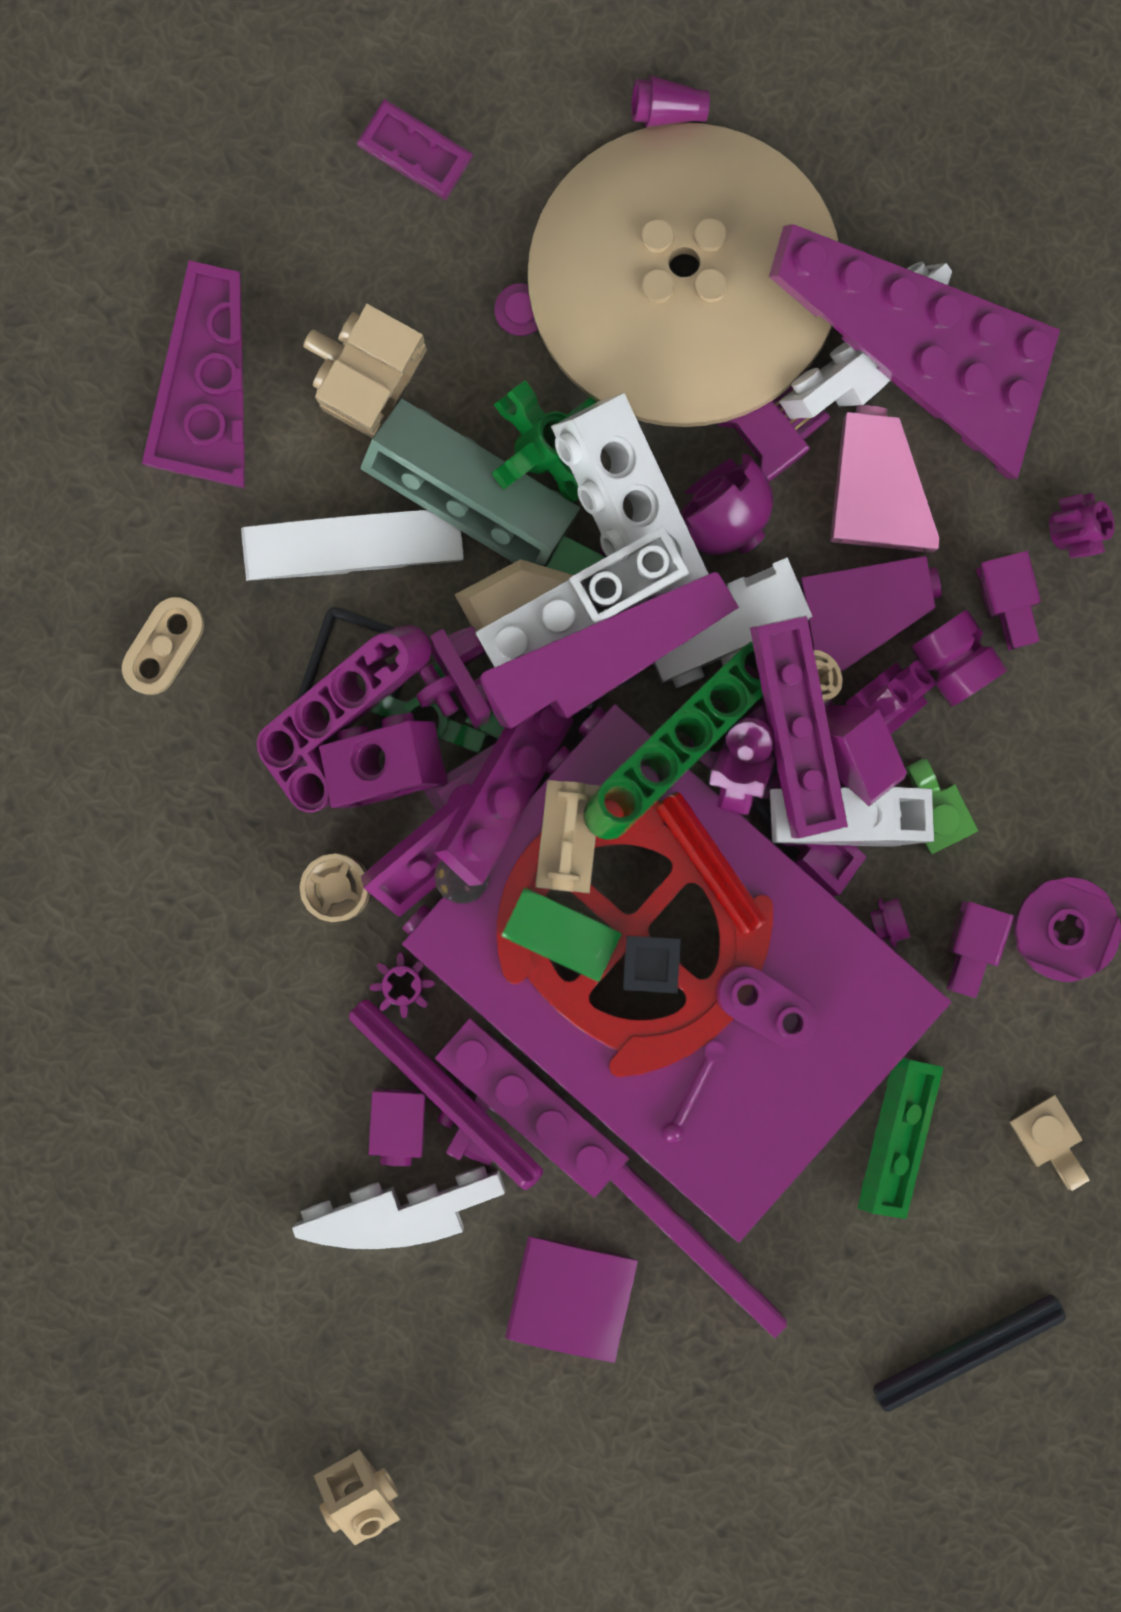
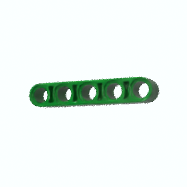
(665, 752)

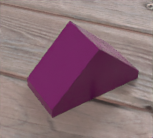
(864, 751)

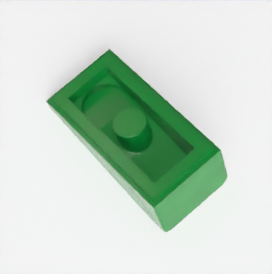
(561, 934)

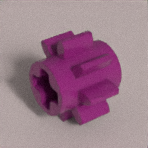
(1081, 525)
(387, 985)

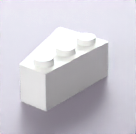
(761, 600)

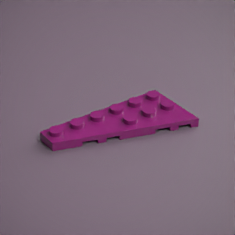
(938, 344)

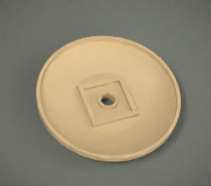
(672, 343)

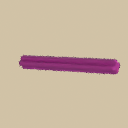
(446, 1094)

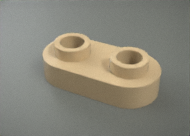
(158, 643)

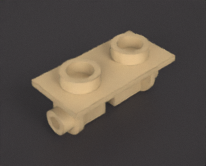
(565, 839)

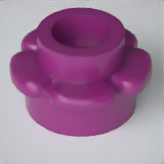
(890, 921)

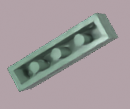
(455, 482)

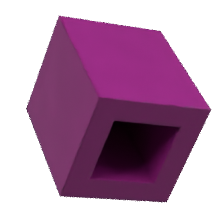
(397, 1125)

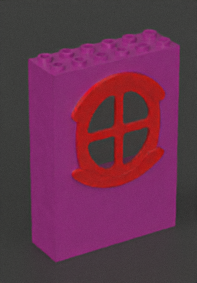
(761, 1104)

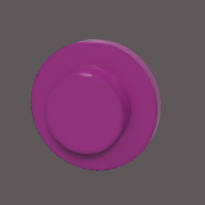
(515, 311)

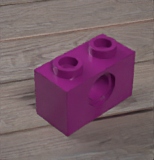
(410, 765)

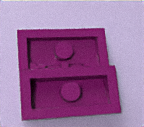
(571, 1299)

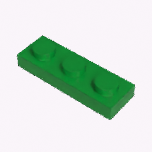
(900, 1138)

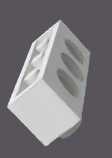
(632, 475)

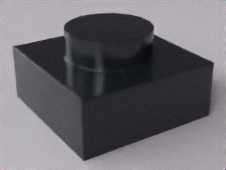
(651, 964)

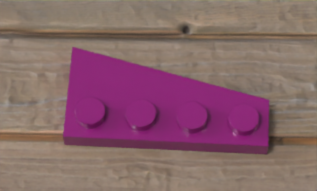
(201, 389)

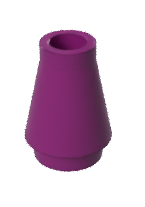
(667, 102)

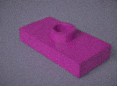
(414, 149)

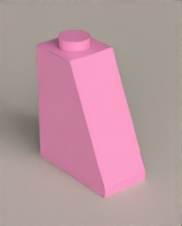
(879, 487)

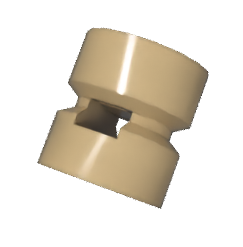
(334, 888)

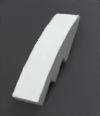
(349, 544)

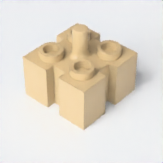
(367, 371)

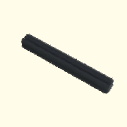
(969, 1353)

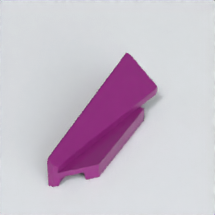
(604, 655)

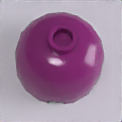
(729, 508)

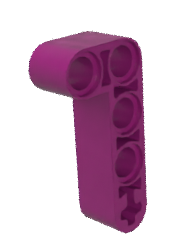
(346, 705)

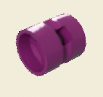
(959, 658)

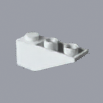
(895, 819)

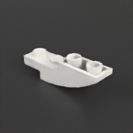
(850, 375)
(586, 598)
(380, 1222)

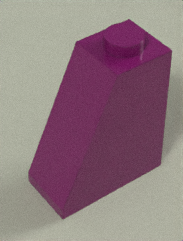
(867, 605)

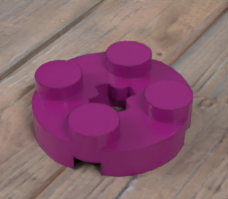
(1094, 915)

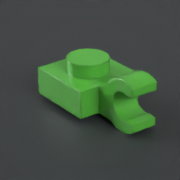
(950, 815)

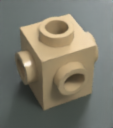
(357, 1498)

